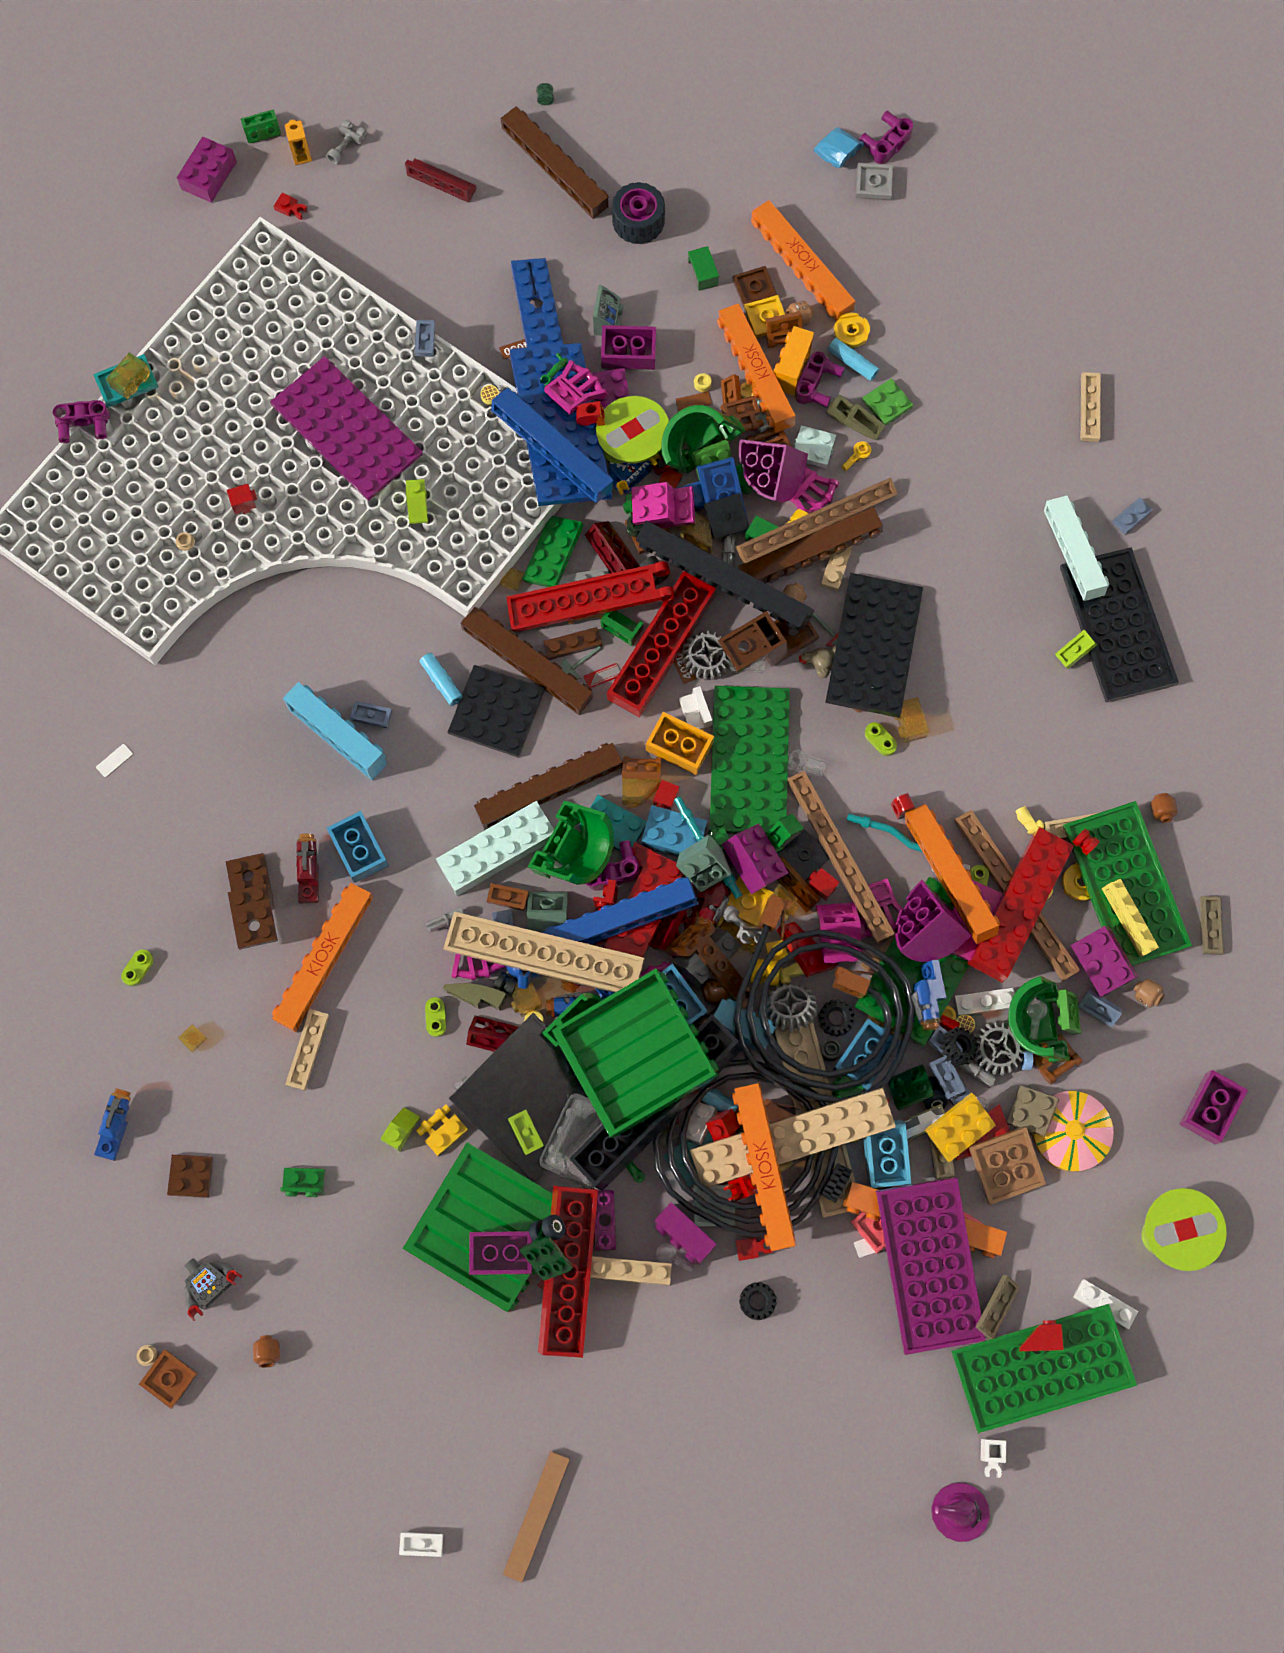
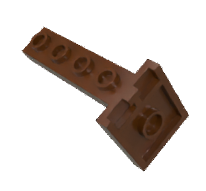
(698, 939)

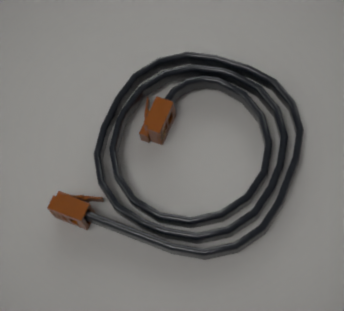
(846, 981)
(774, 1114)

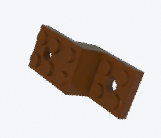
(251, 901)

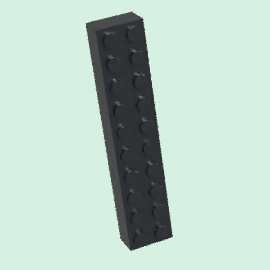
(728, 577)
(606, 1157)

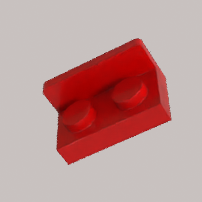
(610, 895)

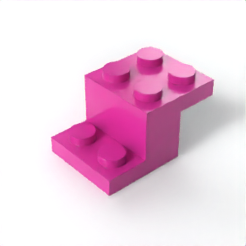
(663, 505)
(840, 919)

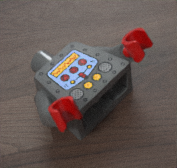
(206, 1284)

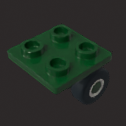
(915, 1087)
(543, 1252)

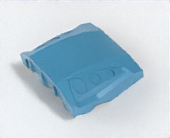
(838, 147)

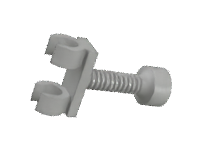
(345, 130)
(746, 932)

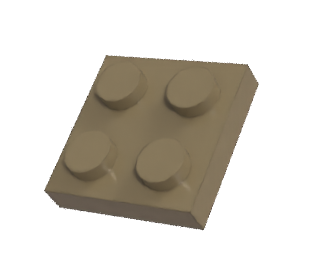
(1033, 1111)

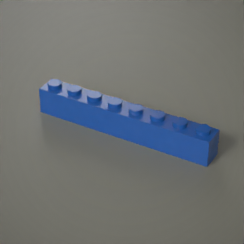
(552, 445)
(628, 913)

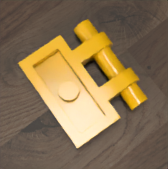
(446, 1134)

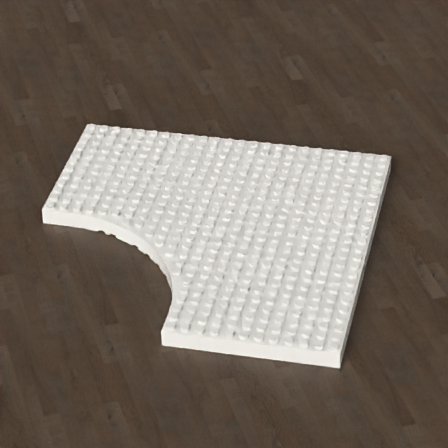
(108, 511)

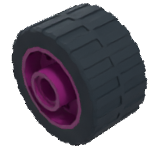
(638, 213)

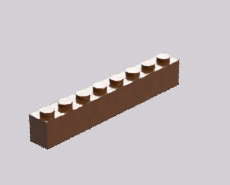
(555, 162)
(815, 547)
(527, 660)
(549, 785)

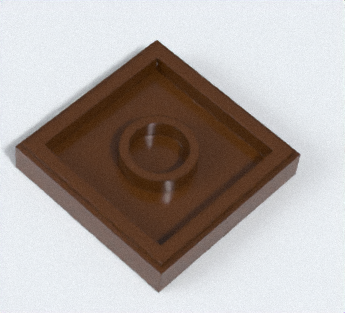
(754, 285)

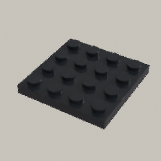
(496, 711)

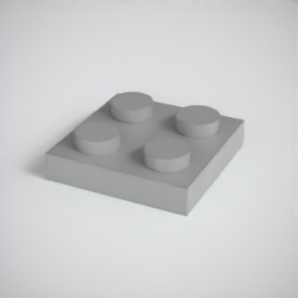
(874, 181)

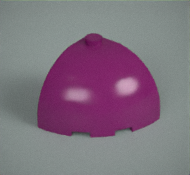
(772, 468)
(928, 926)

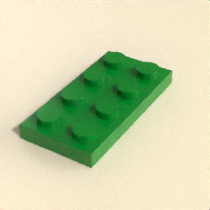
(553, 552)

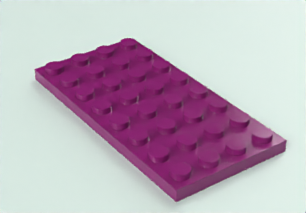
(346, 428)
(930, 1265)

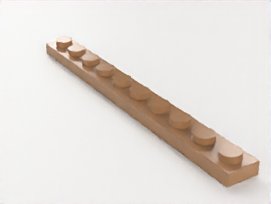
(816, 520)
(840, 857)
(1002, 873)

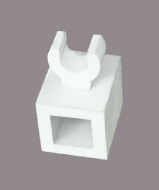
(993, 1452)

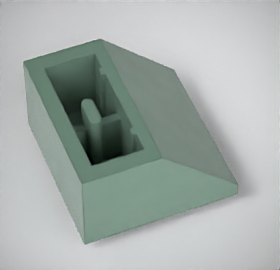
(703, 863)

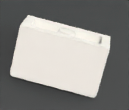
(696, 709)

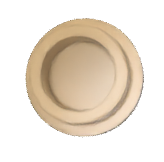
(185, 541)
(147, 1355)

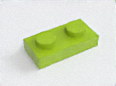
(1075, 649)
(525, 1132)

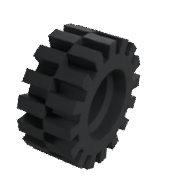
(839, 1006)
(966, 1042)
(836, 1182)
(748, 1310)

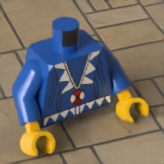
(630, 474)

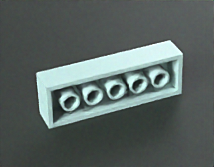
(496, 848)

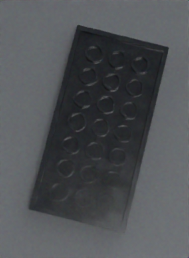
(1122, 623)
(874, 645)

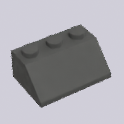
(694, 969)

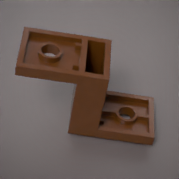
(765, 639)

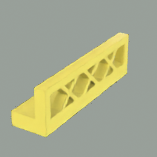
(1130, 917)

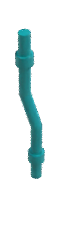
(687, 816)
(866, 822)

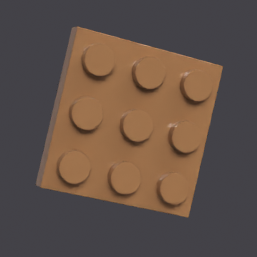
(1007, 1165)

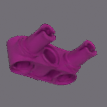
(893, 139)
(811, 378)
(81, 414)
(618, 870)
(605, 1235)

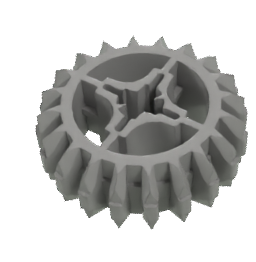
(699, 657)
(803, 1007)
(1005, 1052)

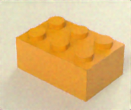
(793, 359)
(679, 743)

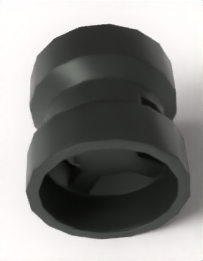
(506, 984)
(830, 1053)

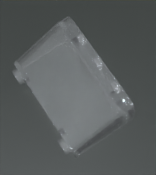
(574, 1127)

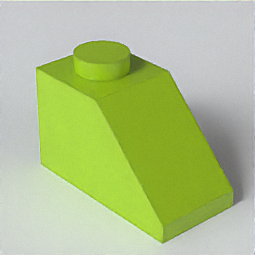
(417, 501)
(400, 1129)

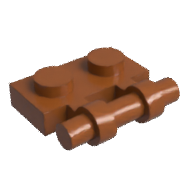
(744, 409)

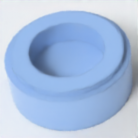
(1027, 1060)

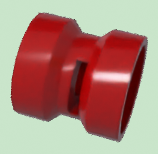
(1086, 841)

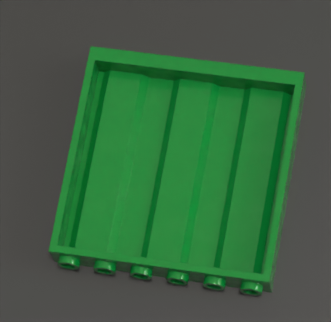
(635, 1053)
(478, 1197)

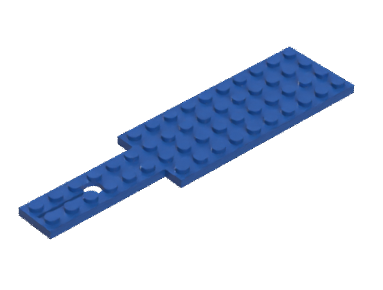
(528, 364)

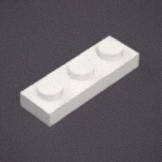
(983, 1001)
(1095, 1297)

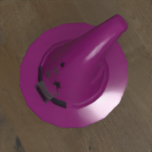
(960, 1512)

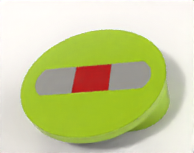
(632, 430)
(1184, 1229)

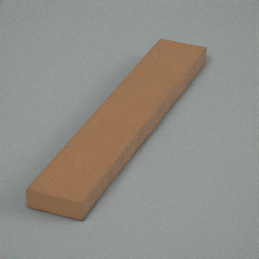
(536, 1517)

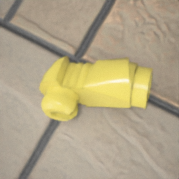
(1026, 819)
(789, 972)

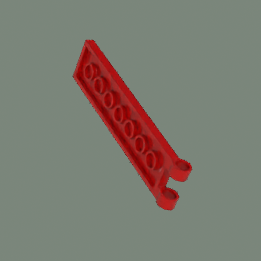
(588, 597)

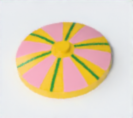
(1078, 1133)

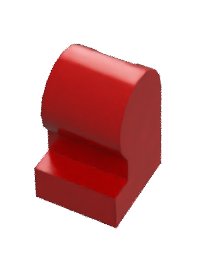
(590, 413)
(901, 805)

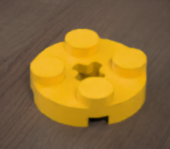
(857, 323)
(1070, 884)

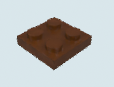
(190, 1176)

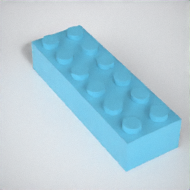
(335, 731)

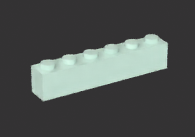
(1076, 548)

